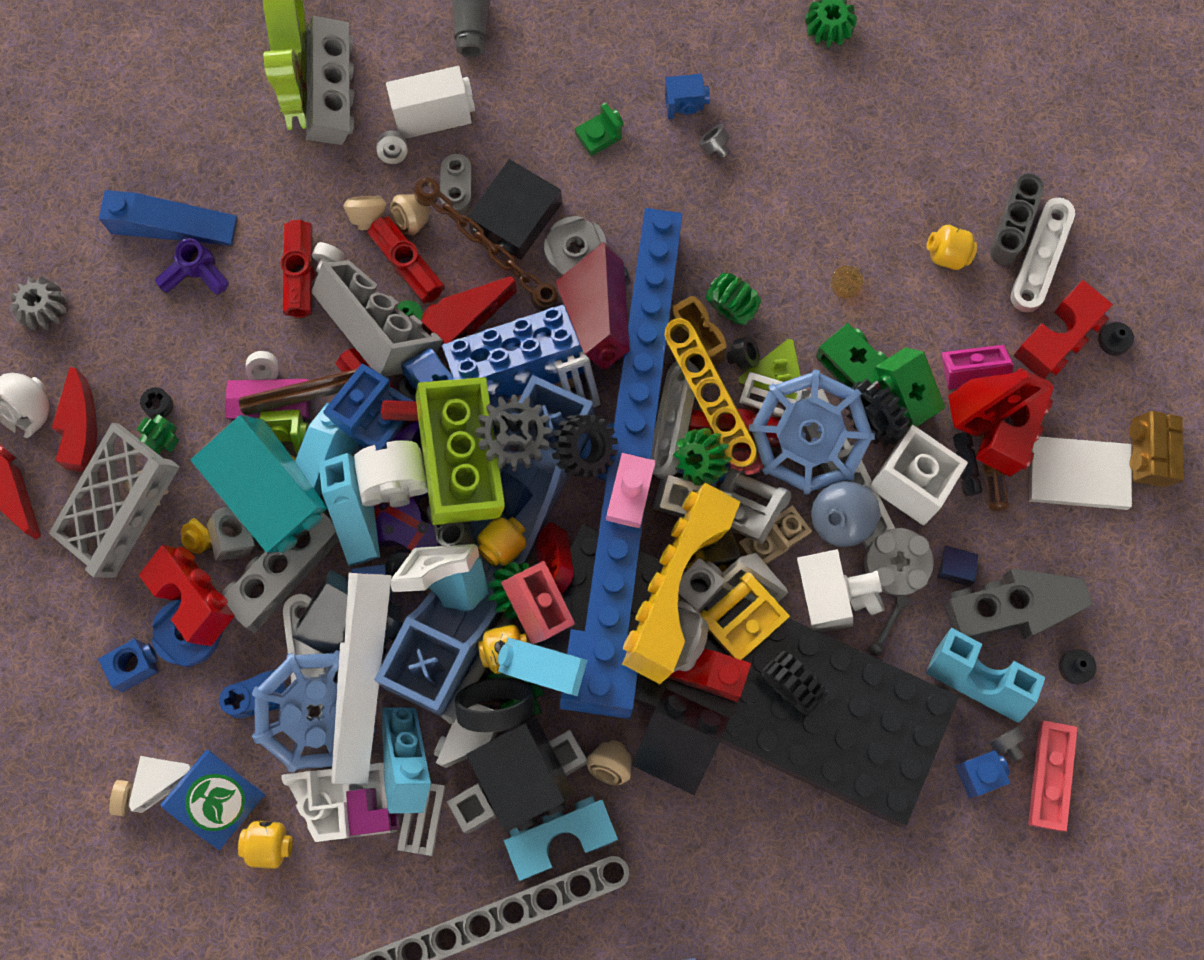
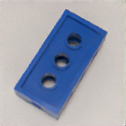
(516, 352)

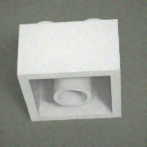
(918, 475)

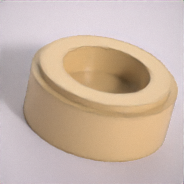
(120, 798)

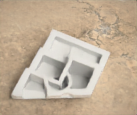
(326, 803)

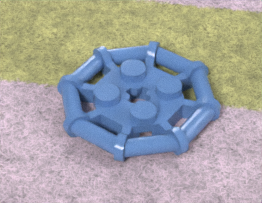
(817, 450)
(294, 711)

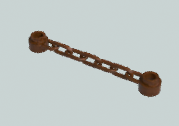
(430, 199)

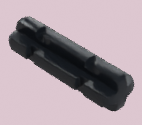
(971, 484)

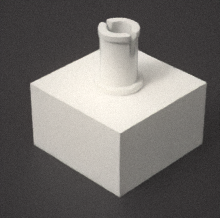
(830, 591)

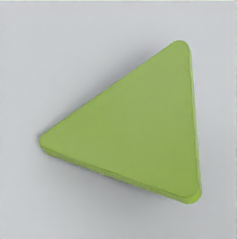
(779, 365)

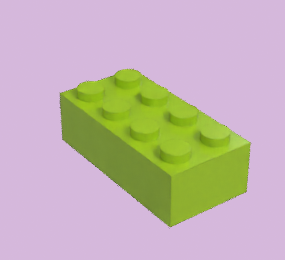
(458, 476)

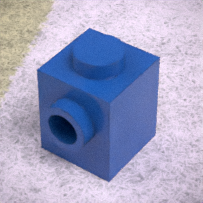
(983, 773)

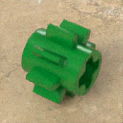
(158, 434)

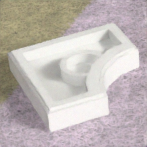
(431, 564)

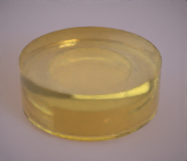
(847, 282)

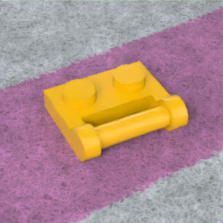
(751, 625)

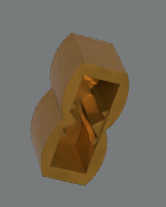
(711, 337)

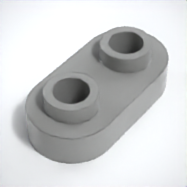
(457, 181)

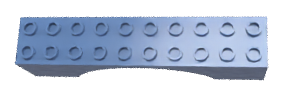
(442, 642)

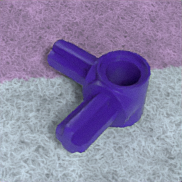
(201, 267)

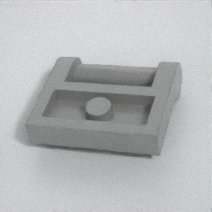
(753, 518)

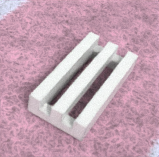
(572, 366)
(748, 388)
(415, 847)

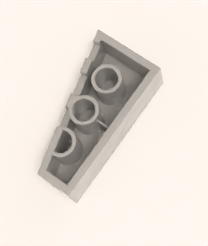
(370, 318)

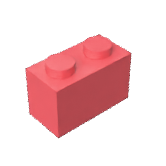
(538, 603)

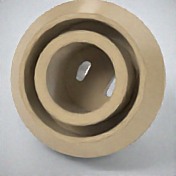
(364, 210)
(408, 214)
(610, 763)

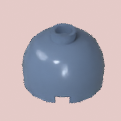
(845, 514)

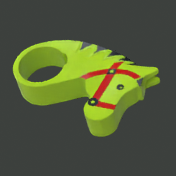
(287, 56)

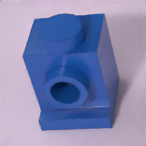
(685, 94)

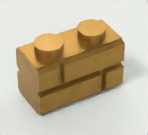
(1157, 449)

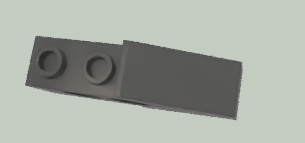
(1045, 602)

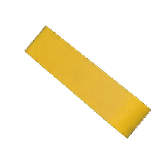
(707, 376)

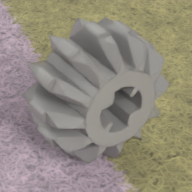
(38, 303)

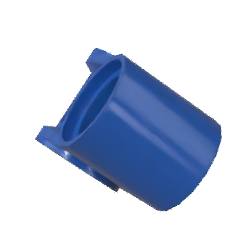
(425, 368)
(245, 690)

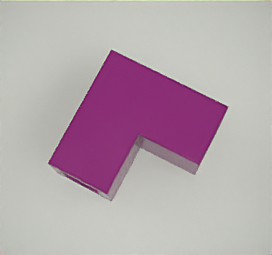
(365, 817)

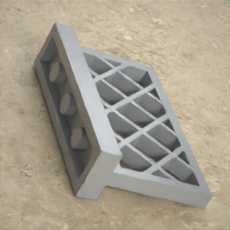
(129, 515)

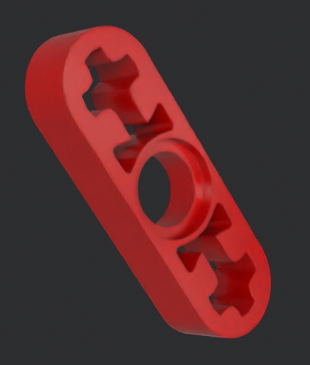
(555, 550)

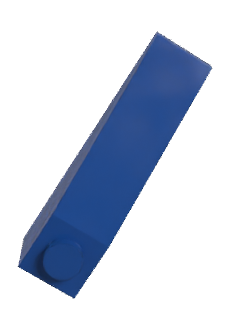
(164, 219)

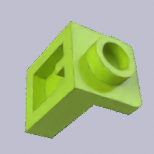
(287, 426)

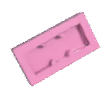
(630, 490)

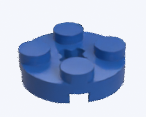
(170, 647)

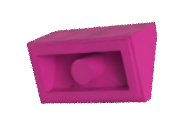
(975, 363)

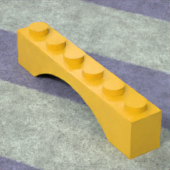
(659, 638)

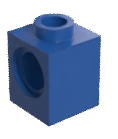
(115, 664)

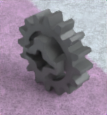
(523, 421)

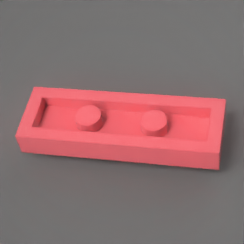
(1052, 776)

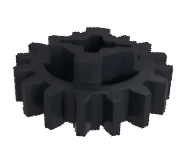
(882, 413)

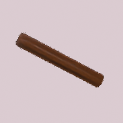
(294, 393)

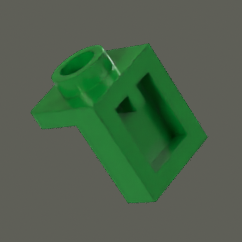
(600, 130)

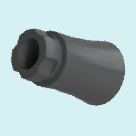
(470, 26)

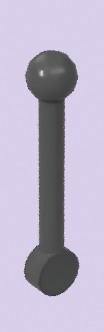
(901, 602)

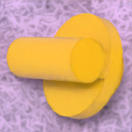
(195, 537)

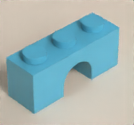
(1007, 691)
(531, 846)

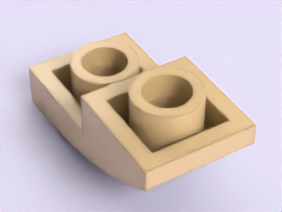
(784, 534)

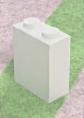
(431, 102)

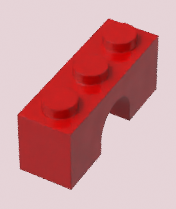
(1081, 312)
(1010, 447)
(202, 609)

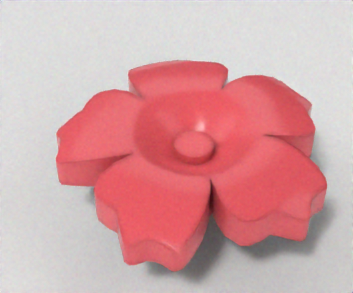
(741, 456)

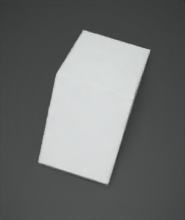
(755, 566)
(155, 781)

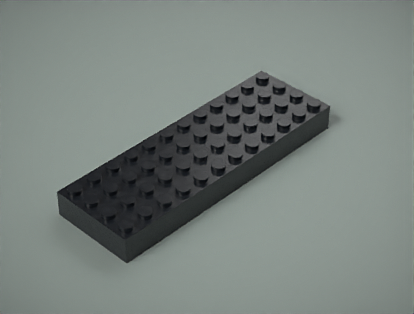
(861, 743)

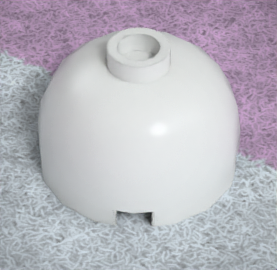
(21, 398)

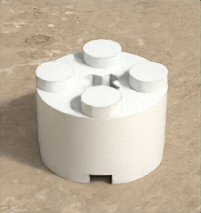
(390, 473)

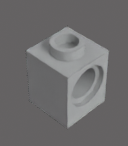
(224, 546)
(707, 572)

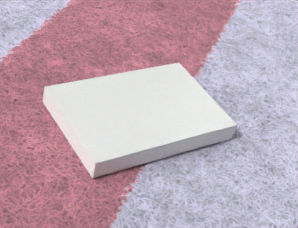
(1081, 473)

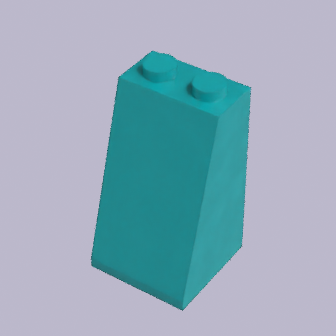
(260, 483)

